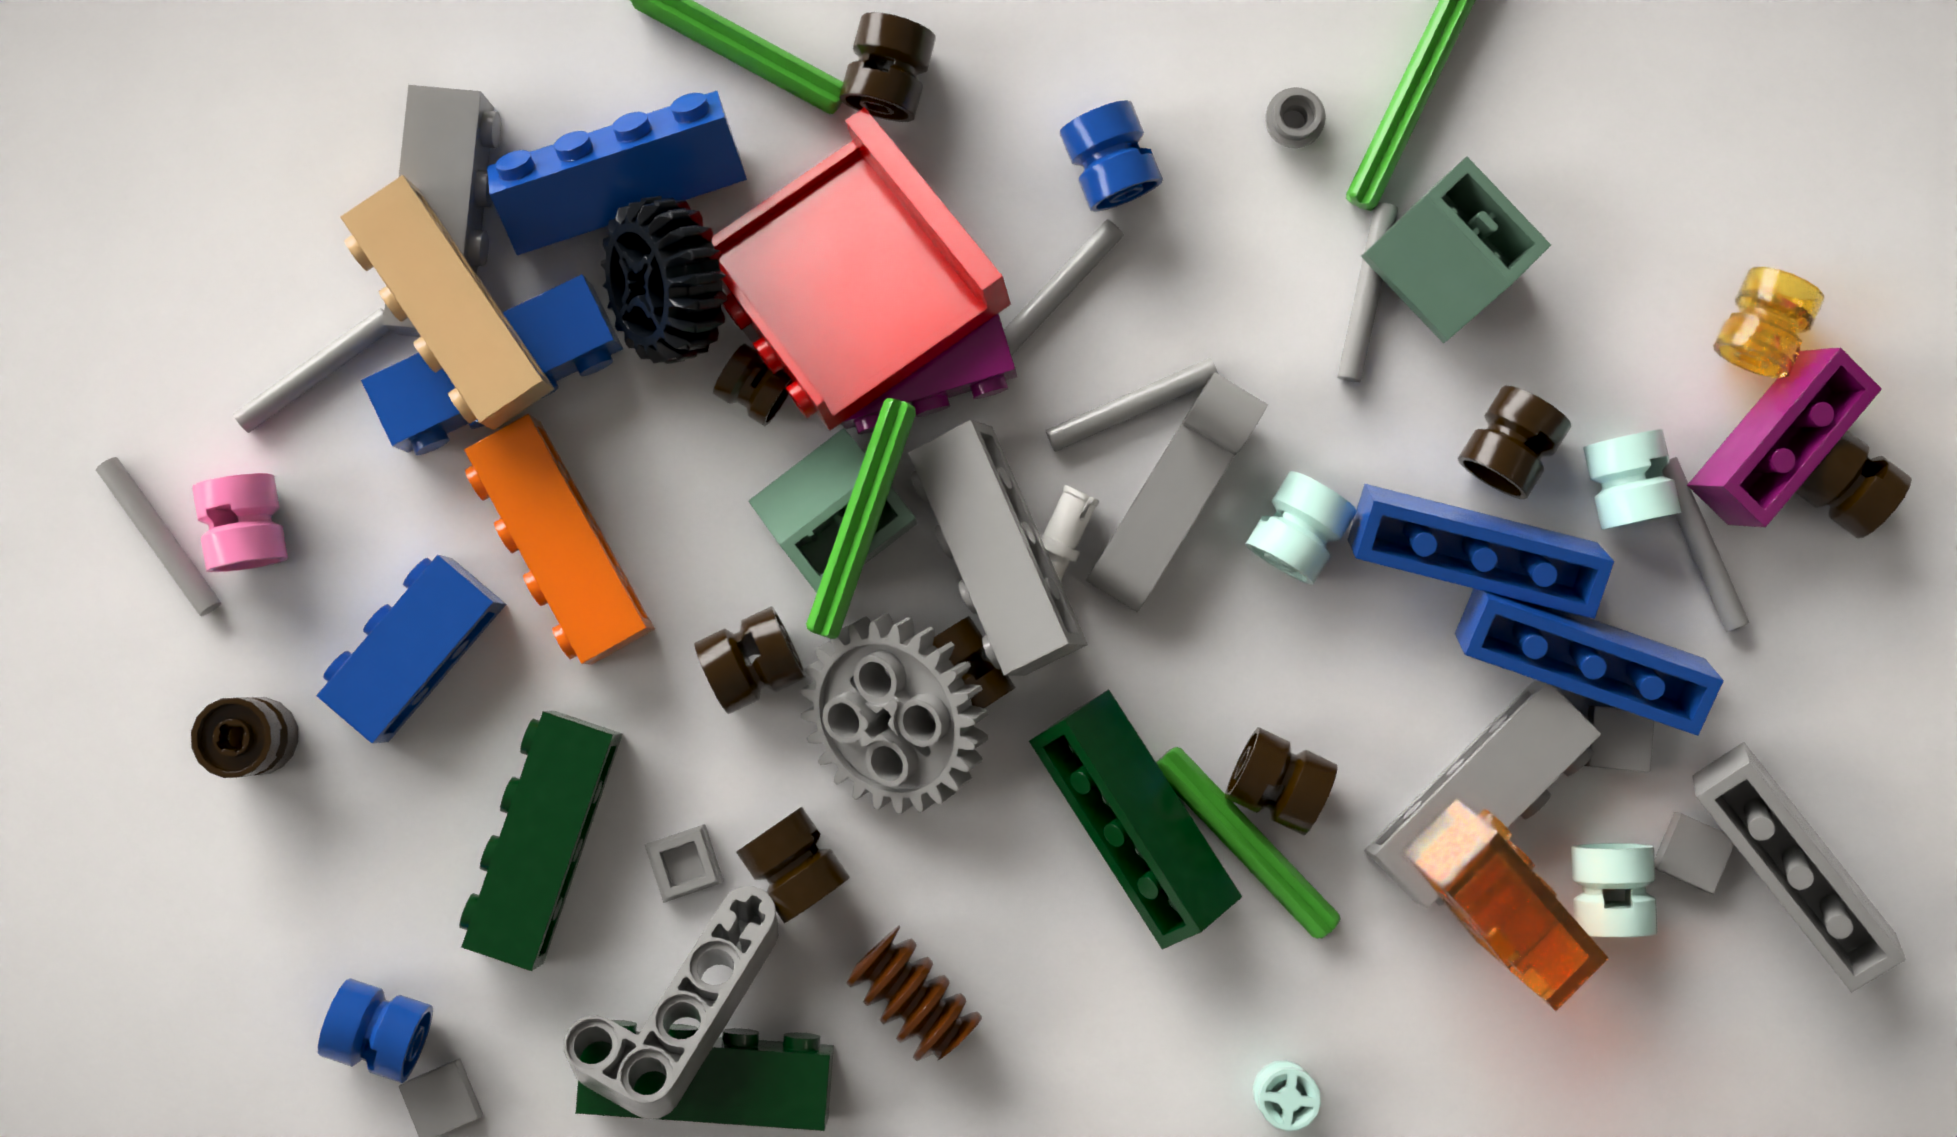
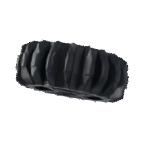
(663, 279)

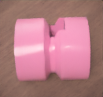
(239, 522)

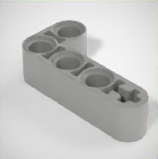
(1176, 491)
(685, 997)

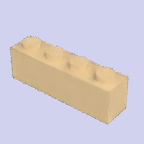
(446, 304)

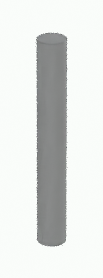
(1062, 284)
(1365, 301)
(312, 372)
(1131, 405)
(158, 536)
(1706, 552)

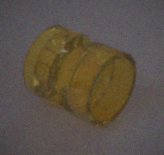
(1772, 313)

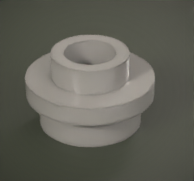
(1295, 100)

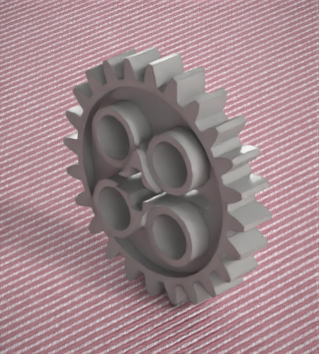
(894, 713)

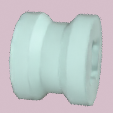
(1287, 1107)

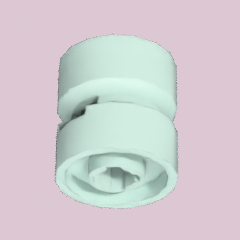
(1632, 479)
(1301, 527)
(1614, 867)

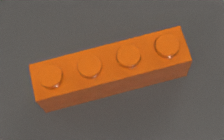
(558, 541)

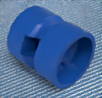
(1109, 151)
(375, 1030)

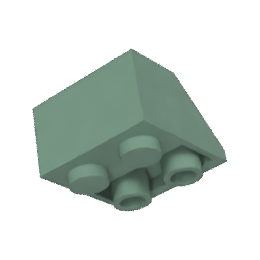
(1456, 250)
(810, 501)

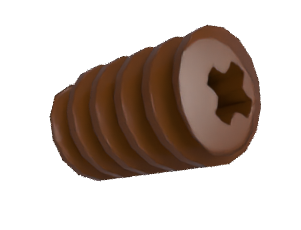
(913, 998)

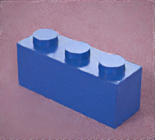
(409, 648)

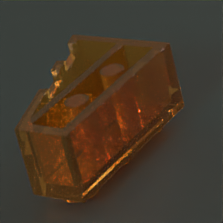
(1505, 903)

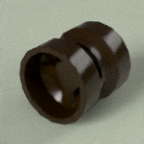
(753, 385)

